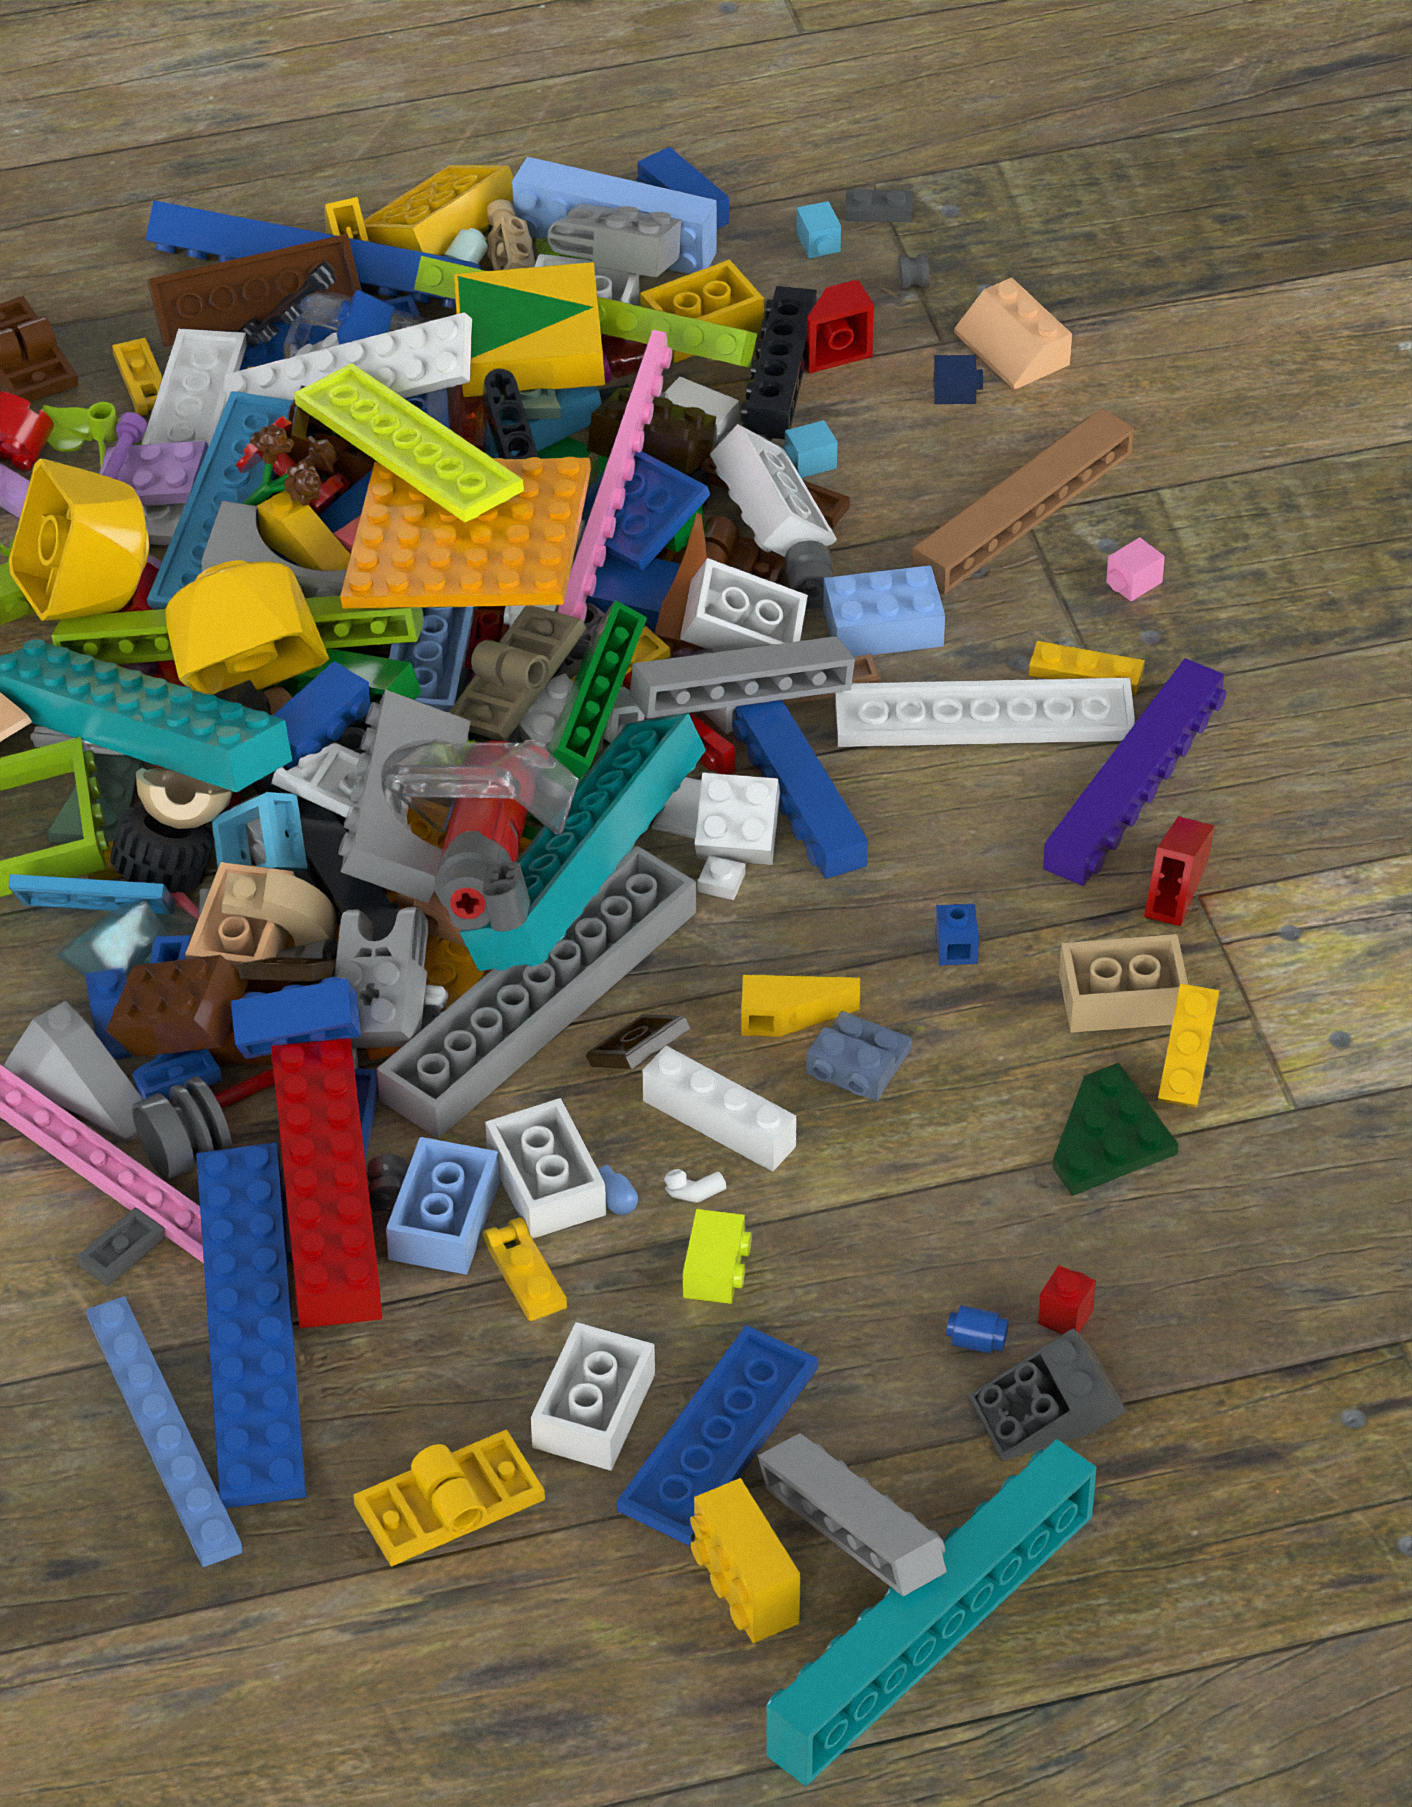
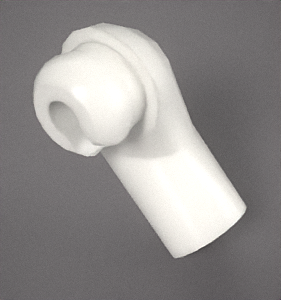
(690, 1190)

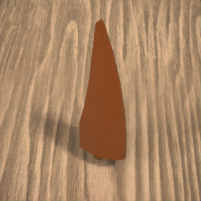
(674, 605)

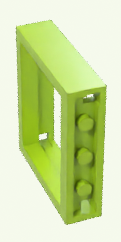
(70, 858)

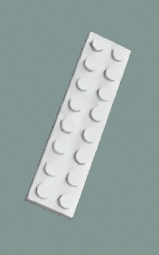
(403, 360)
(190, 405)
(984, 712)

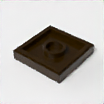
(288, 969)
(637, 1041)

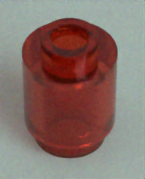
(625, 357)

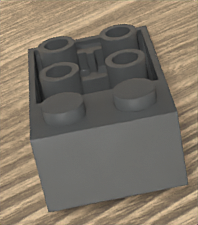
(1047, 1397)

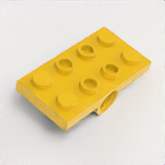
(448, 1496)

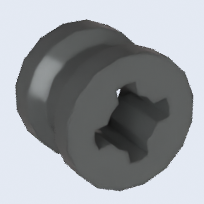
(913, 271)

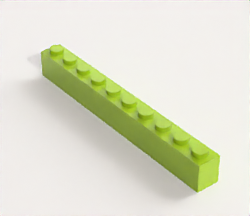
(624, 319)
(145, 637)

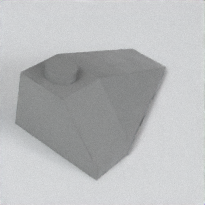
(75, 1070)

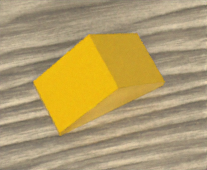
(345, 218)

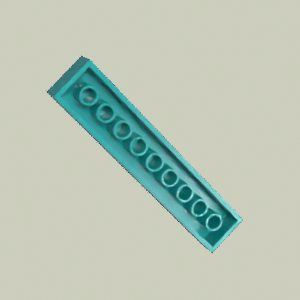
(144, 716)
(603, 823)
(911, 1633)

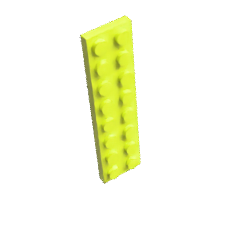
(409, 442)

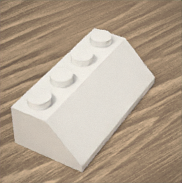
(769, 492)

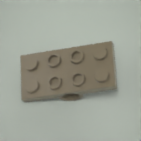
(516, 670)

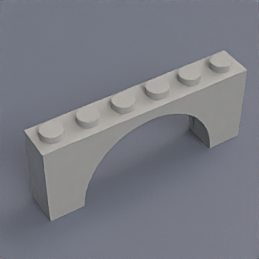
(237, 538)
(377, 842)

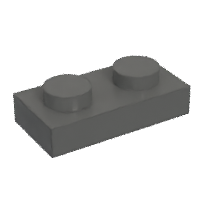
(879, 205)
(121, 1247)

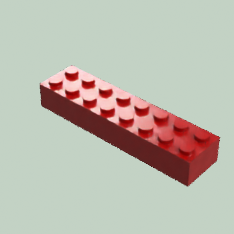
(326, 1184)

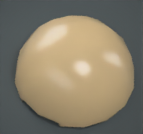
(180, 799)

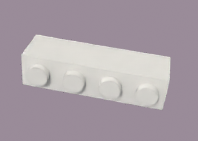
(719, 1108)

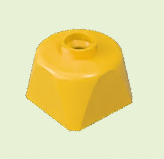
(78, 542)
(242, 626)

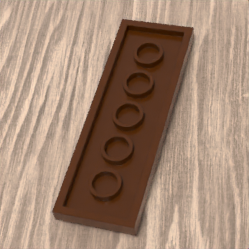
(236, 290)

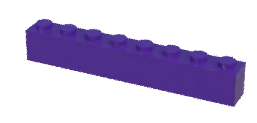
(1134, 772)

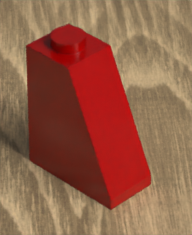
(1178, 870)

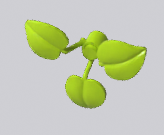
(77, 424)

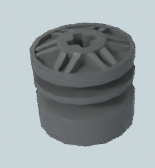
(180, 1127)

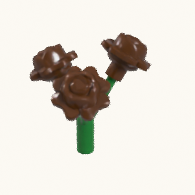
(299, 481)

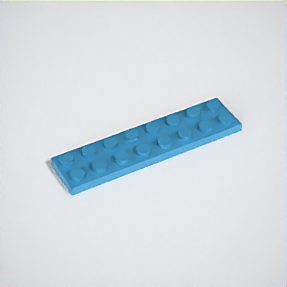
(215, 482)

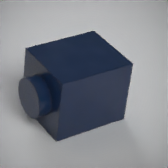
(956, 379)

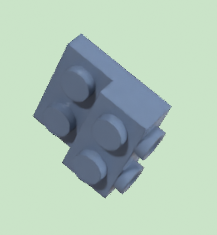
(857, 1055)

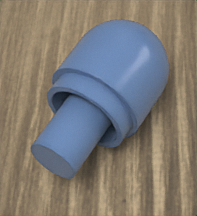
(620, 1194)

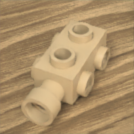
(510, 239)

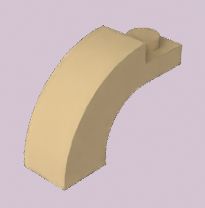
(284, 901)

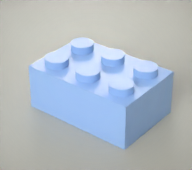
(885, 611)
(443, 1205)

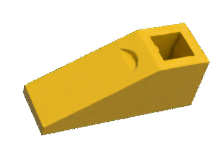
(791, 1003)

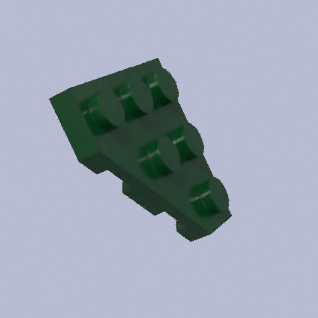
(1109, 1132)

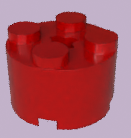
(22, 431)

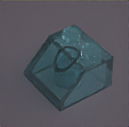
(116, 940)

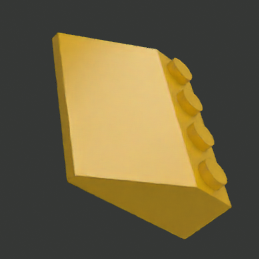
(439, 207)

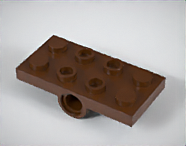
(30, 355)
(729, 548)

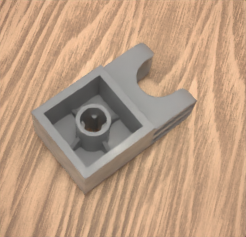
(618, 238)
(385, 976)

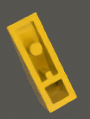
(300, 534)

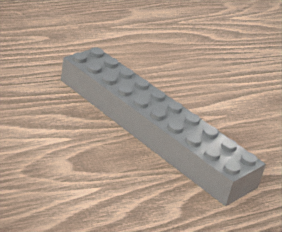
(524, 1007)

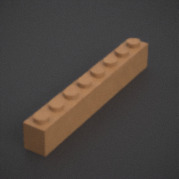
(1024, 499)

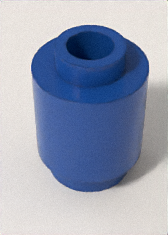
(977, 1329)

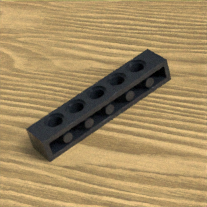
(778, 363)

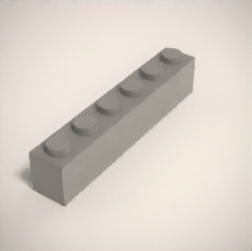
(741, 677)
(853, 1514)

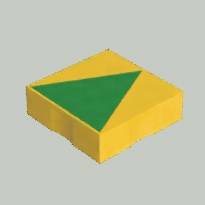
(534, 325)

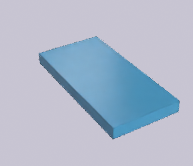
(89, 893)

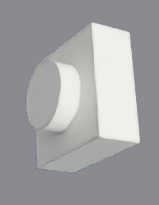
(721, 877)

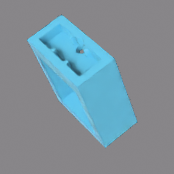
(277, 814)

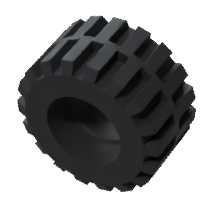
(160, 853)

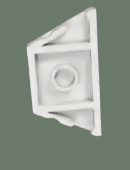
(329, 779)

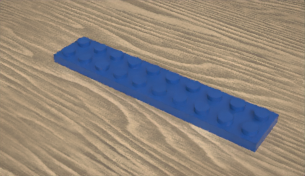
(250, 1326)

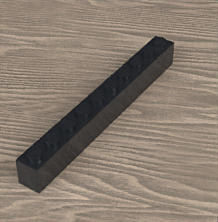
(322, 841)

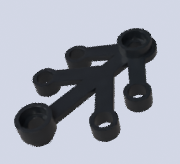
(319, 278)

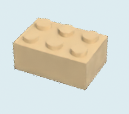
(1121, 982)

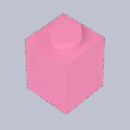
(1135, 569)

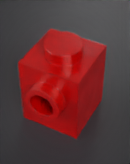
(1066, 1300)

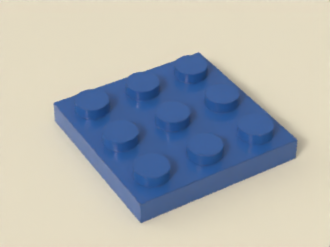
(653, 509)

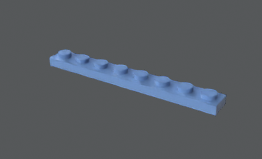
(164, 1432)

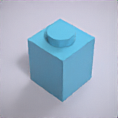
(818, 229)
(811, 448)

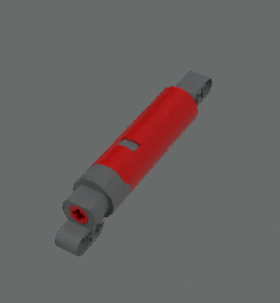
(479, 864)

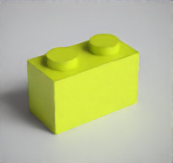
(714, 1256)

